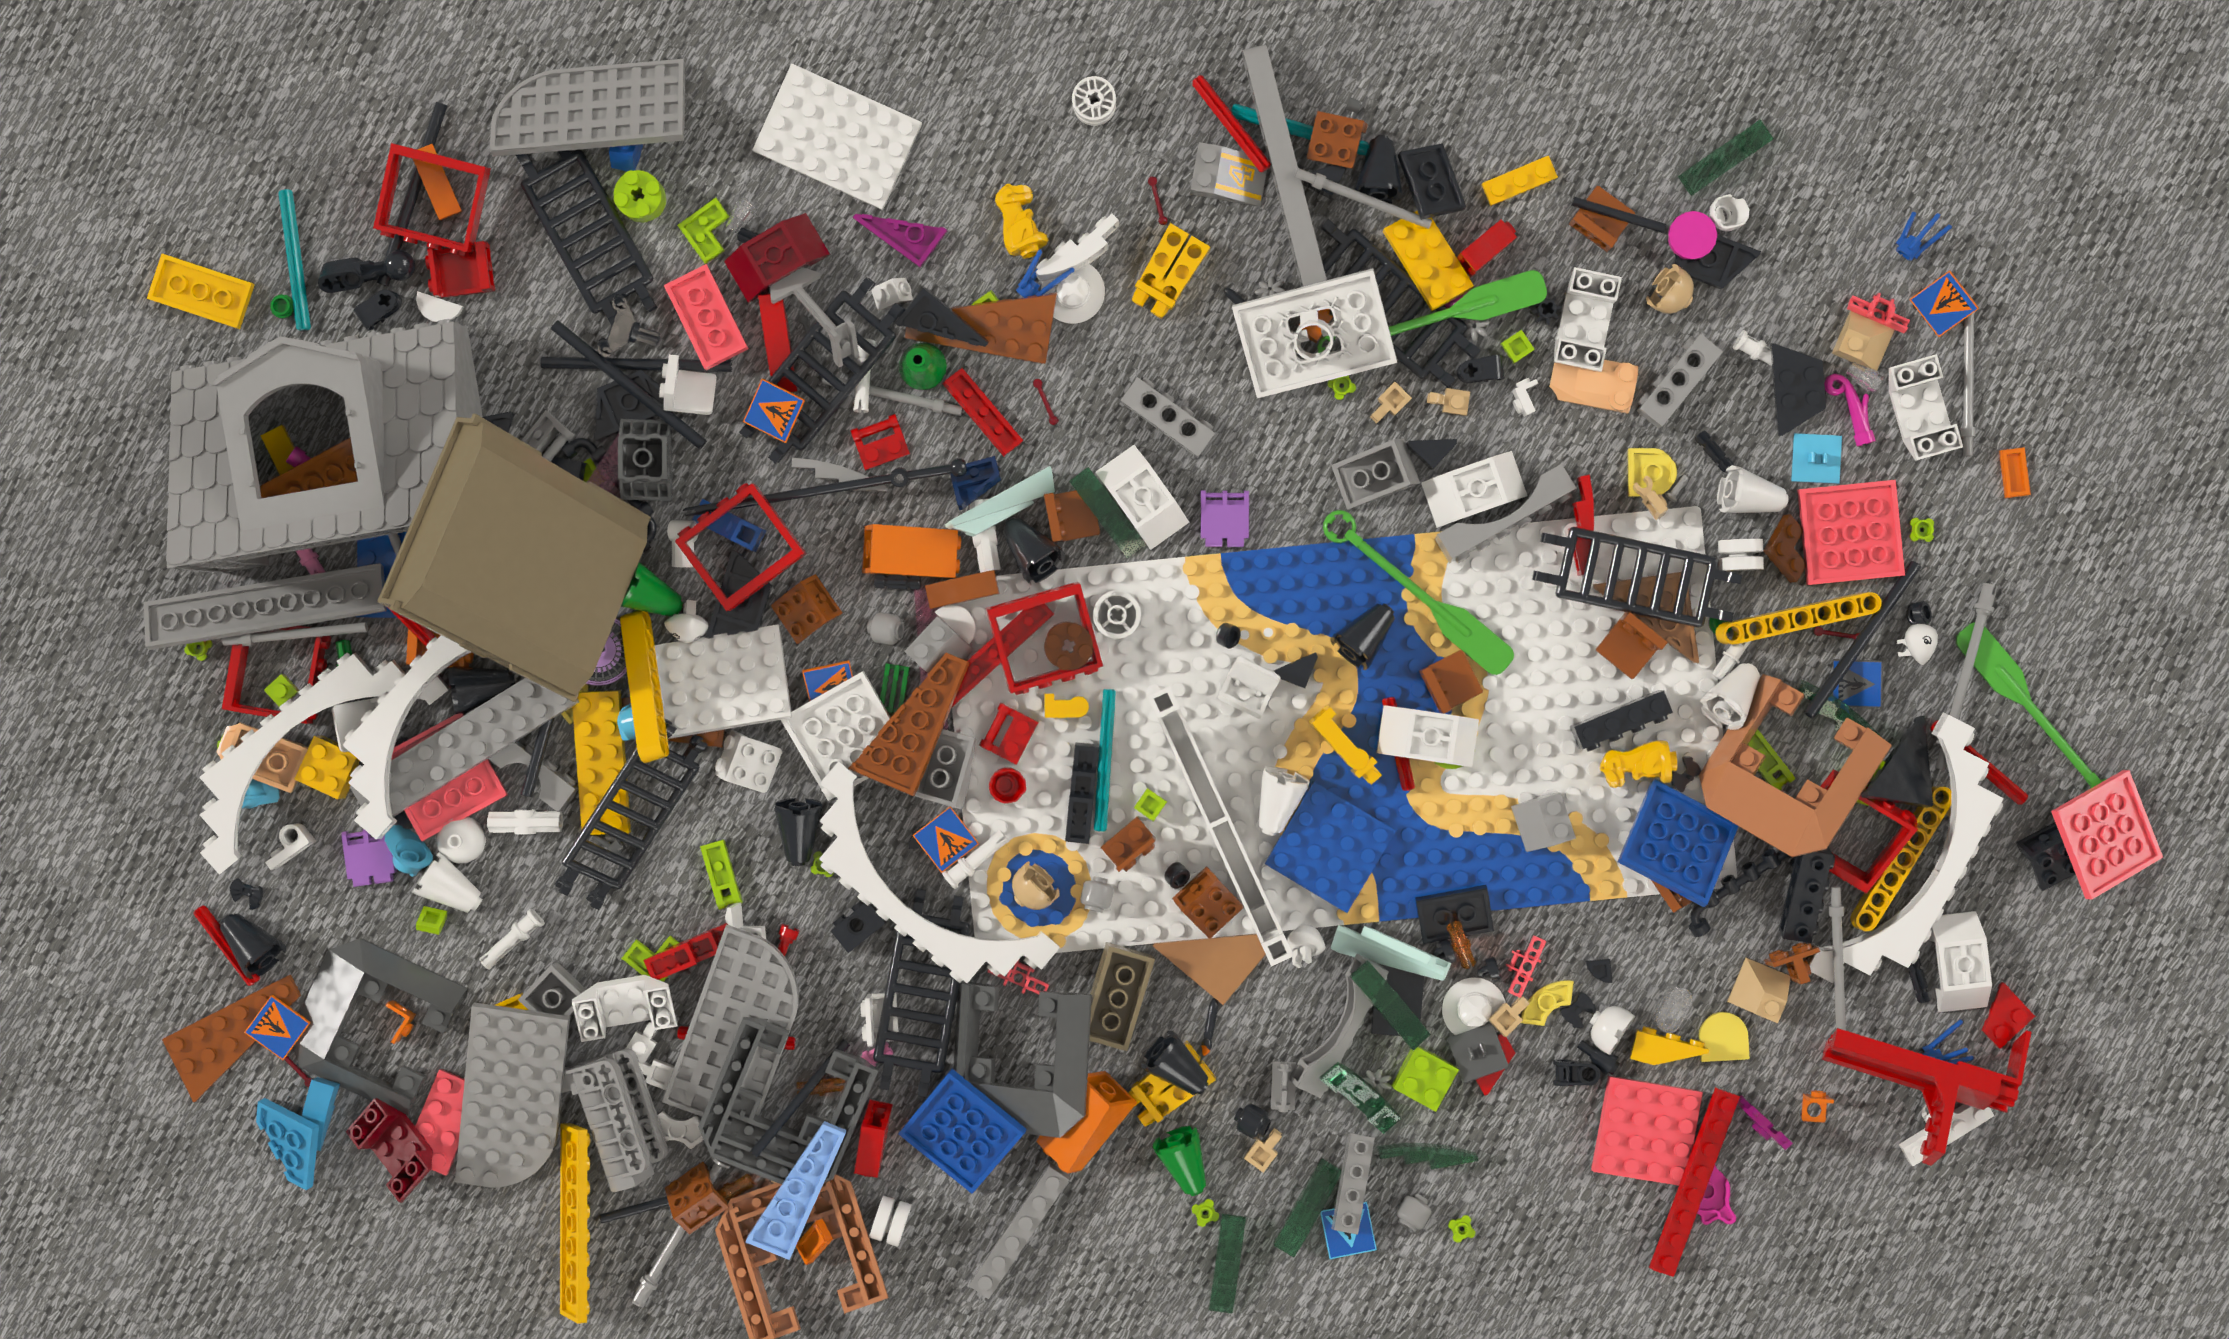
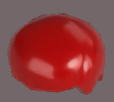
(1007, 785)

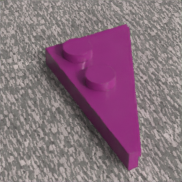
(910, 239)
(1763, 1125)

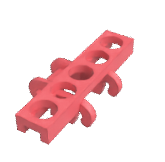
(1891, 317)
(1519, 972)
(1025, 976)

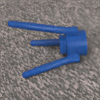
(1910, 246)
(1030, 287)
(1929, 1051)

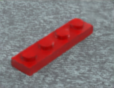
(982, 412)

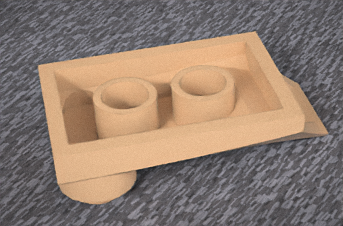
(1607, 390)
(279, 765)

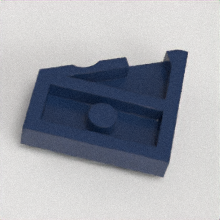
(979, 478)

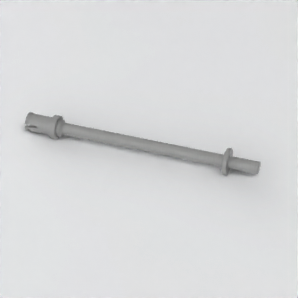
(1983, 609)
(649, 1282)

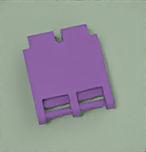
(1224, 519)
(367, 858)

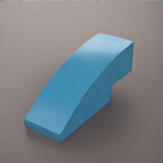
(320, 1105)

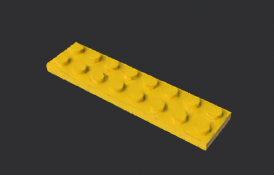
(573, 1222)

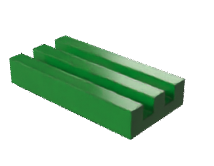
(897, 668)

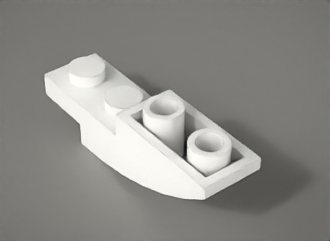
(1078, 256)

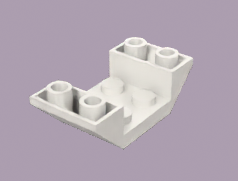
(1586, 319)
(1921, 408)
(1474, 489)
(1142, 497)
(1427, 736)
(1961, 962)
(623, 1003)

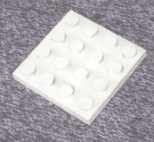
(837, 726)

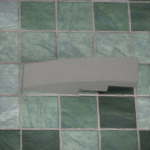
(830, 471)

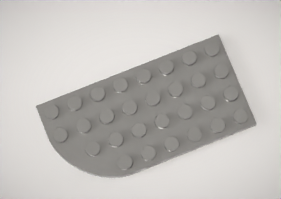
(592, 108)
(744, 981)
(510, 1094)

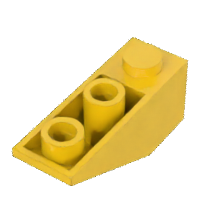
(1660, 1049)

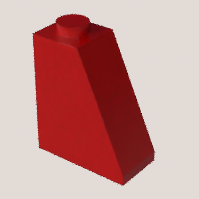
(1486, 247)
(873, 1138)

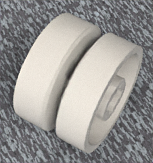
(1088, 90)
(1741, 554)
(890, 1221)

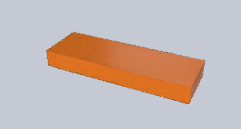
(437, 186)

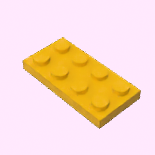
(1428, 261)
(200, 291)

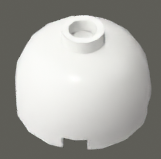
(1116, 614)
(461, 840)
(1610, 1027)

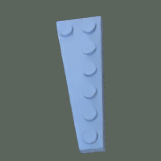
(793, 1202)

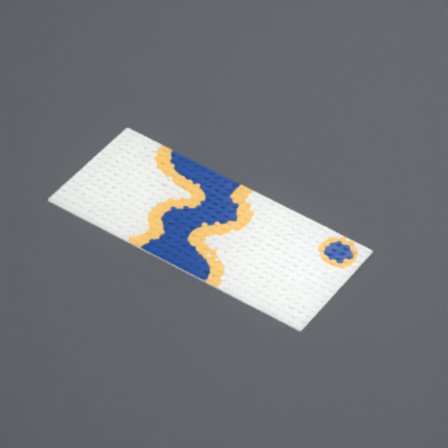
(1288, 604)

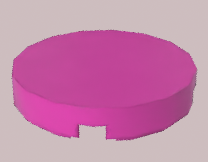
(1692, 235)

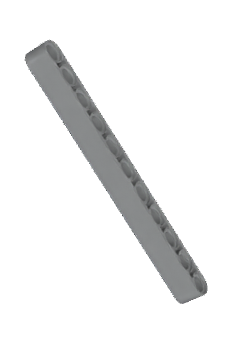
(1283, 165)

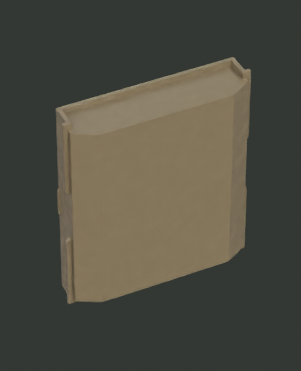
(516, 558)

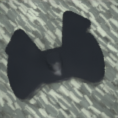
(1692, 770)
(255, 894)
(1571, 1013)

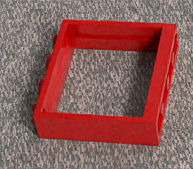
(388, 191)
(762, 579)
(237, 670)
(1045, 679)
(1856, 876)

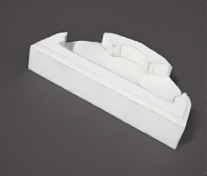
(437, 309)
(959, 620)

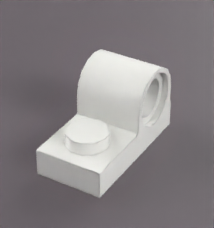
(292, 848)

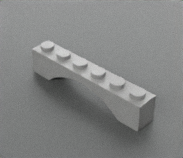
(1463, 538)
(1312, 1066)
(1019, 1230)

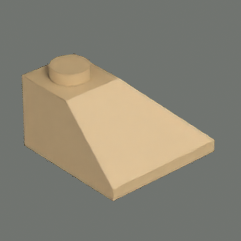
(1863, 341)
(1760, 990)

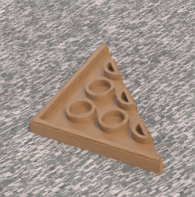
(1677, 635)
(1217, 962)

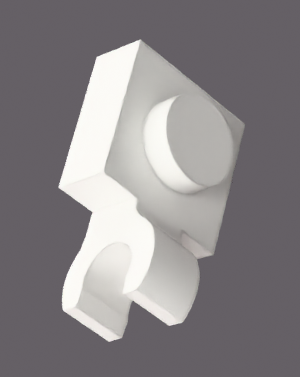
(643, 1043)
(658, 1073)

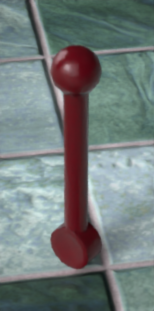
(1152, 181)
(1037, 383)
(1818, 631)
(307, 1080)

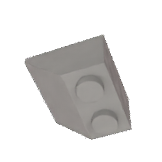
(935, 642)
(1543, 822)

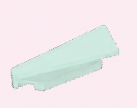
(1004, 504)
(1389, 952)

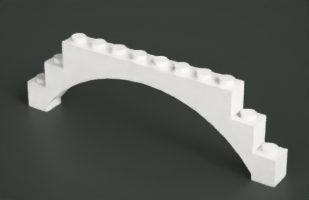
(377, 735)
(233, 774)
(1969, 821)
(1220, 826)
(956, 951)

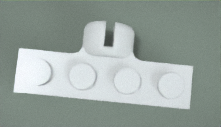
(1964, 1120)

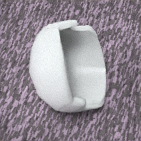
(1739, 210)

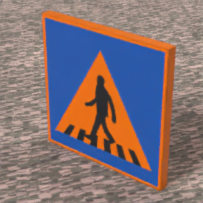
(1944, 303)
(774, 410)
(823, 678)
(946, 839)
(277, 1027)

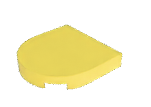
(1650, 463)
(1725, 1038)

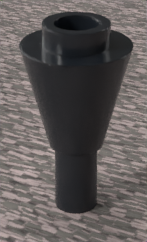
(1604, 1062)

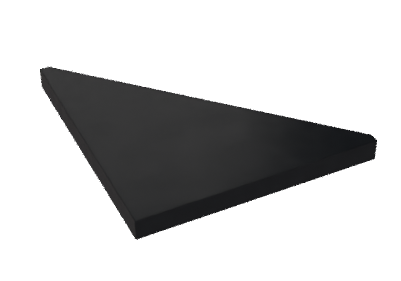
(1906, 771)

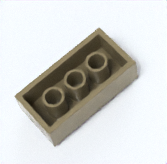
(1118, 995)

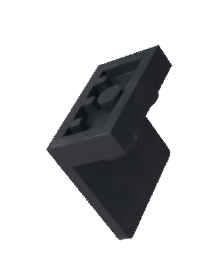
(2047, 856)

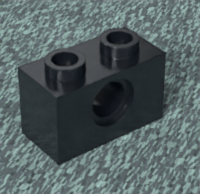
(847, 935)

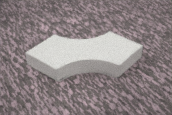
(679, 1130)

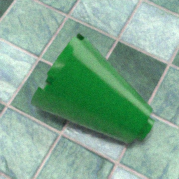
(926, 374)
(651, 594)
(1183, 1158)

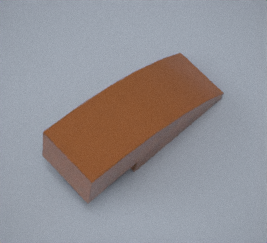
(962, 589)

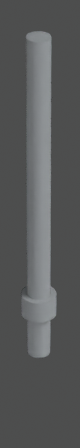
(1319, 181)
(937, 405)
(1968, 430)
(252, 638)
(1836, 911)

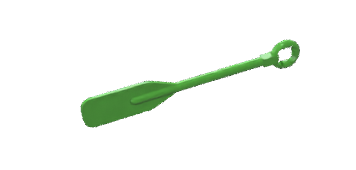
(1482, 302)
(1453, 621)
(2009, 681)

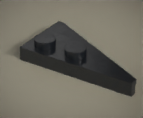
(933, 316)

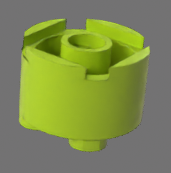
(639, 183)

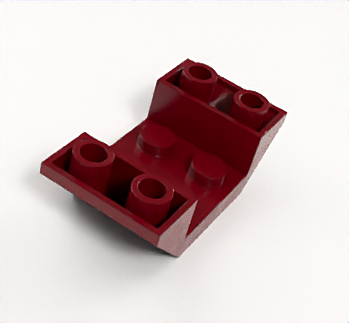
(775, 255)
(395, 1144)

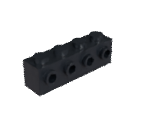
(1621, 719)
(1805, 895)

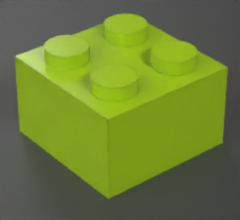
(1425, 1077)

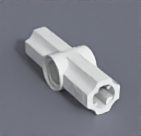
(986, 546)
(525, 821)

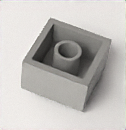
(553, 992)

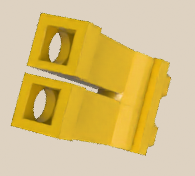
(1154, 280)
(1353, 756)
(1162, 1101)

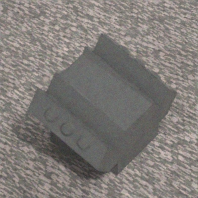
(645, 460)

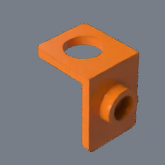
(406, 1026)
(1815, 1097)

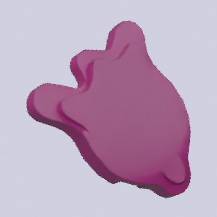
(1716, 1200)

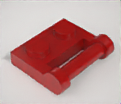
(884, 449)
(1016, 737)

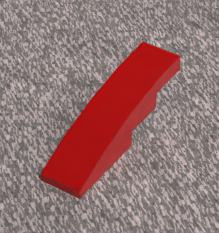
(776, 336)
(1584, 519)
(685, 953)

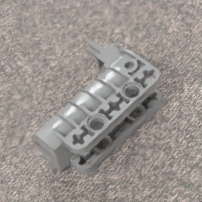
(616, 1117)

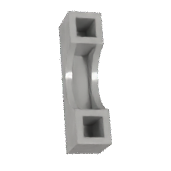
(555, 788)

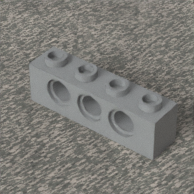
(1706, 355)
(1134, 399)
(1353, 1183)

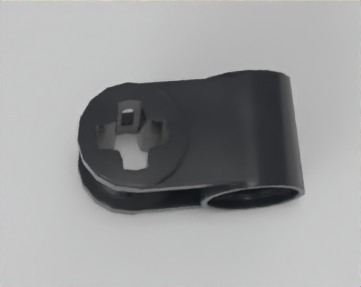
(374, 309)
(1484, 369)
(1570, 1073)

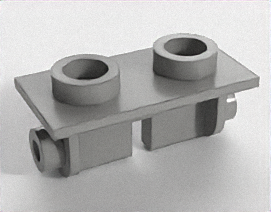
(1282, 1088)

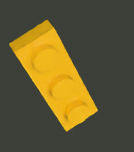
(1519, 180)

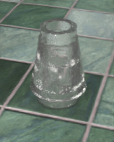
(741, 214)
(1865, 377)

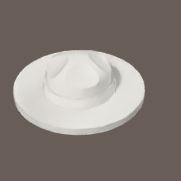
(1078, 295)
(1470, 1004)

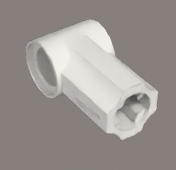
(678, 556)

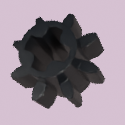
(1553, 308)

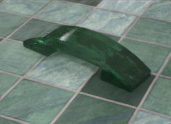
(1362, 1095)

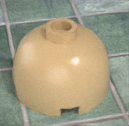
(1676, 289)
(1033, 887)

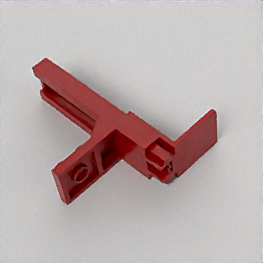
(1938, 1080)

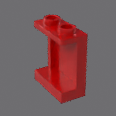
(458, 274)

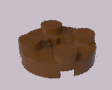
(1055, 641)

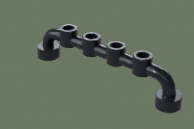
(598, 453)
(1751, 873)

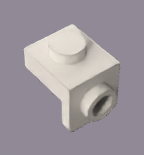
(891, 292)
(1523, 403)

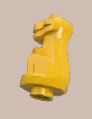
(1019, 229)
(1646, 760)

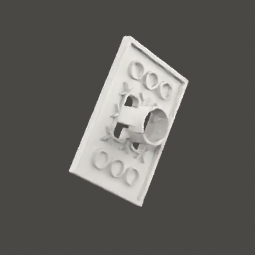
(1357, 322)

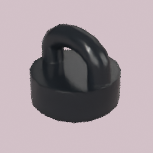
(1921, 613)
(1228, 635)
(1177, 875)
(1447, 950)
(1491, 969)

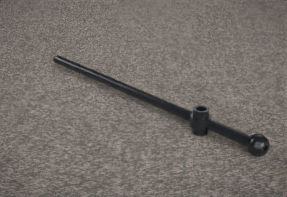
(957, 468)

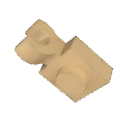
(1392, 401)
(1453, 401)
(1654, 503)
(1508, 1017)
(1262, 1152)

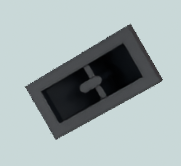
(1332, 173)
(1431, 451)
(1298, 671)

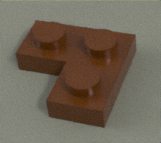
(1781, 548)

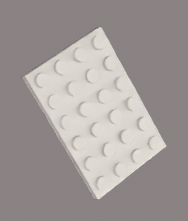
(837, 136)
(724, 681)

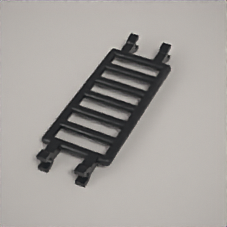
(561, 245)
(1389, 265)
(799, 351)
(1630, 605)
(606, 882)
(892, 987)

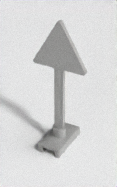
(842, 337)

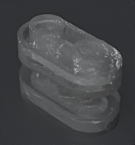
(1672, 1008)

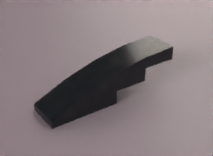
(1082, 793)

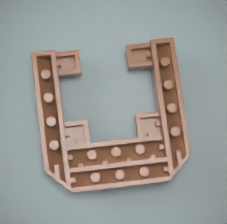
(1766, 812)
(843, 1218)

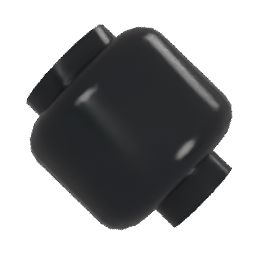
(1252, 1121)

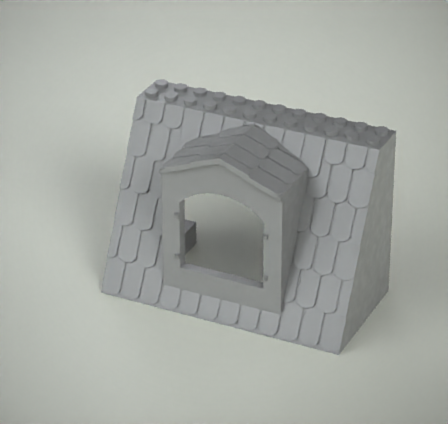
(399, 411)

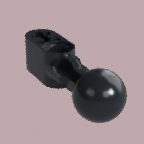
(353, 272)

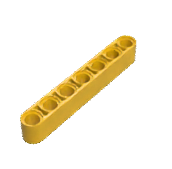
(1809, 615)
(644, 686)
(1901, 871)

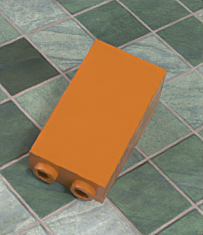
(911, 551)
(1105, 1109)

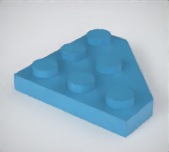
(293, 1141)

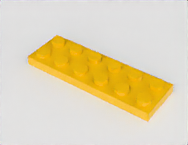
(599, 754)

